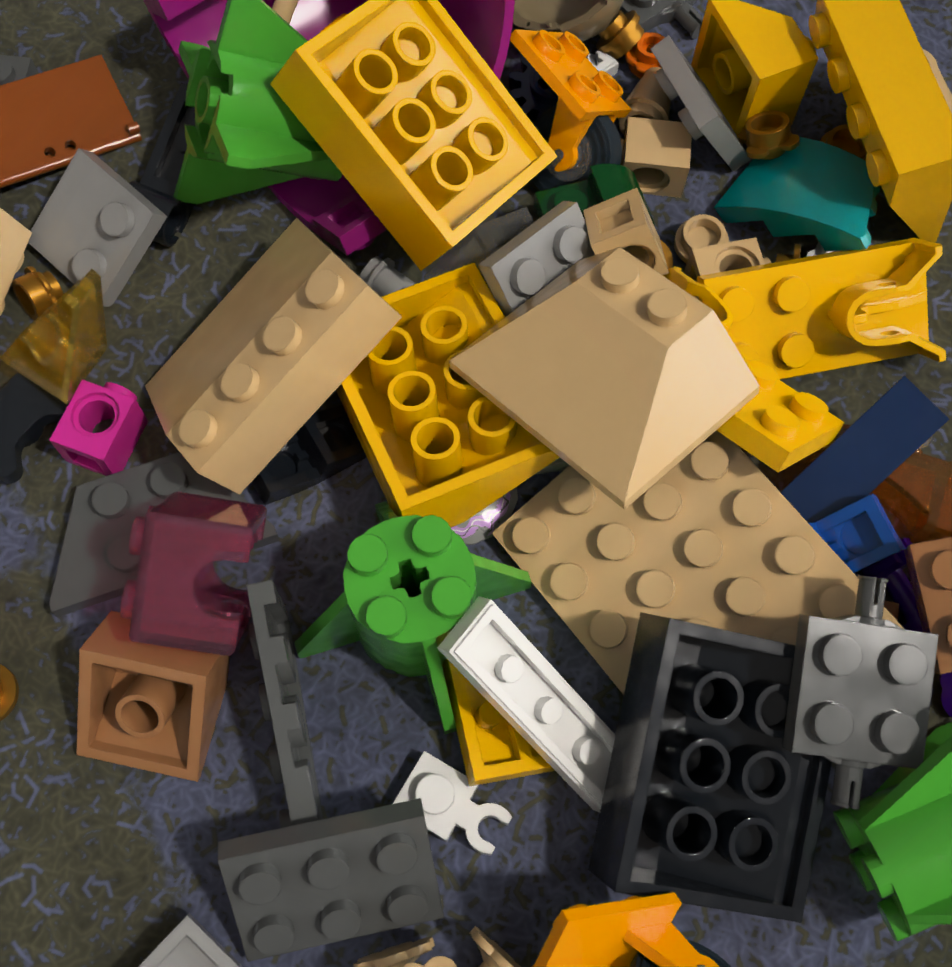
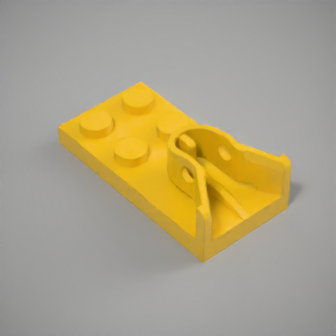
(832, 307)
(779, 421)

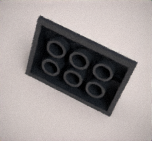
(700, 776)

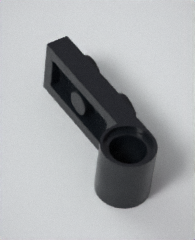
(164, 169)

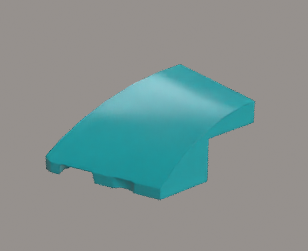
(806, 193)

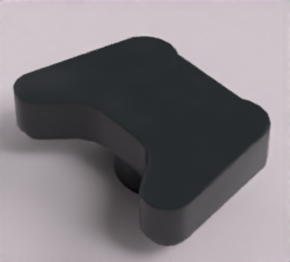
(23, 415)

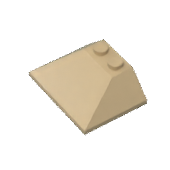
(612, 372)

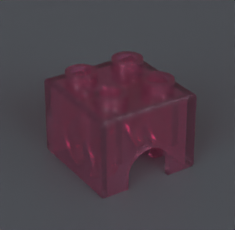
(177, 589)

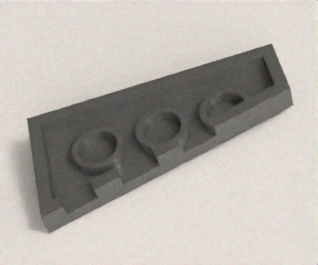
(284, 705)

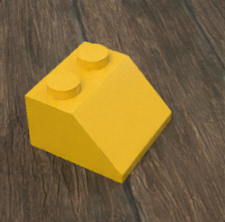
(752, 60)

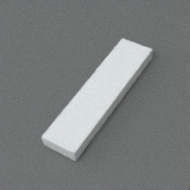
(532, 697)

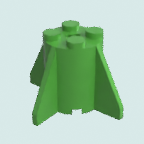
(242, 126)
(405, 594)
(907, 841)

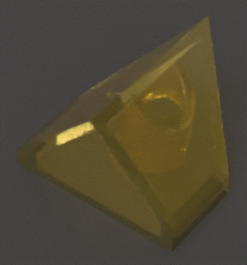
(63, 340)

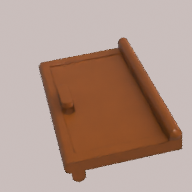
(61, 108)

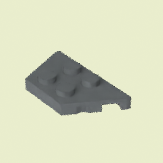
(98, 532)

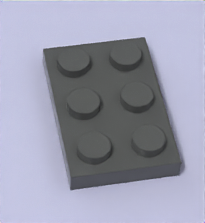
(331, 879)

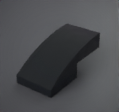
(312, 455)

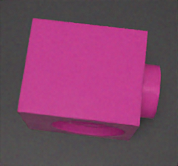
(102, 451)

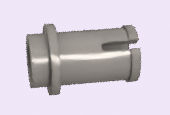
(384, 277)

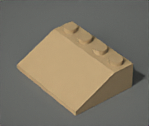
(267, 358)

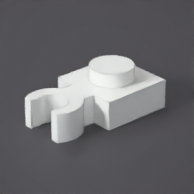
(448, 802)

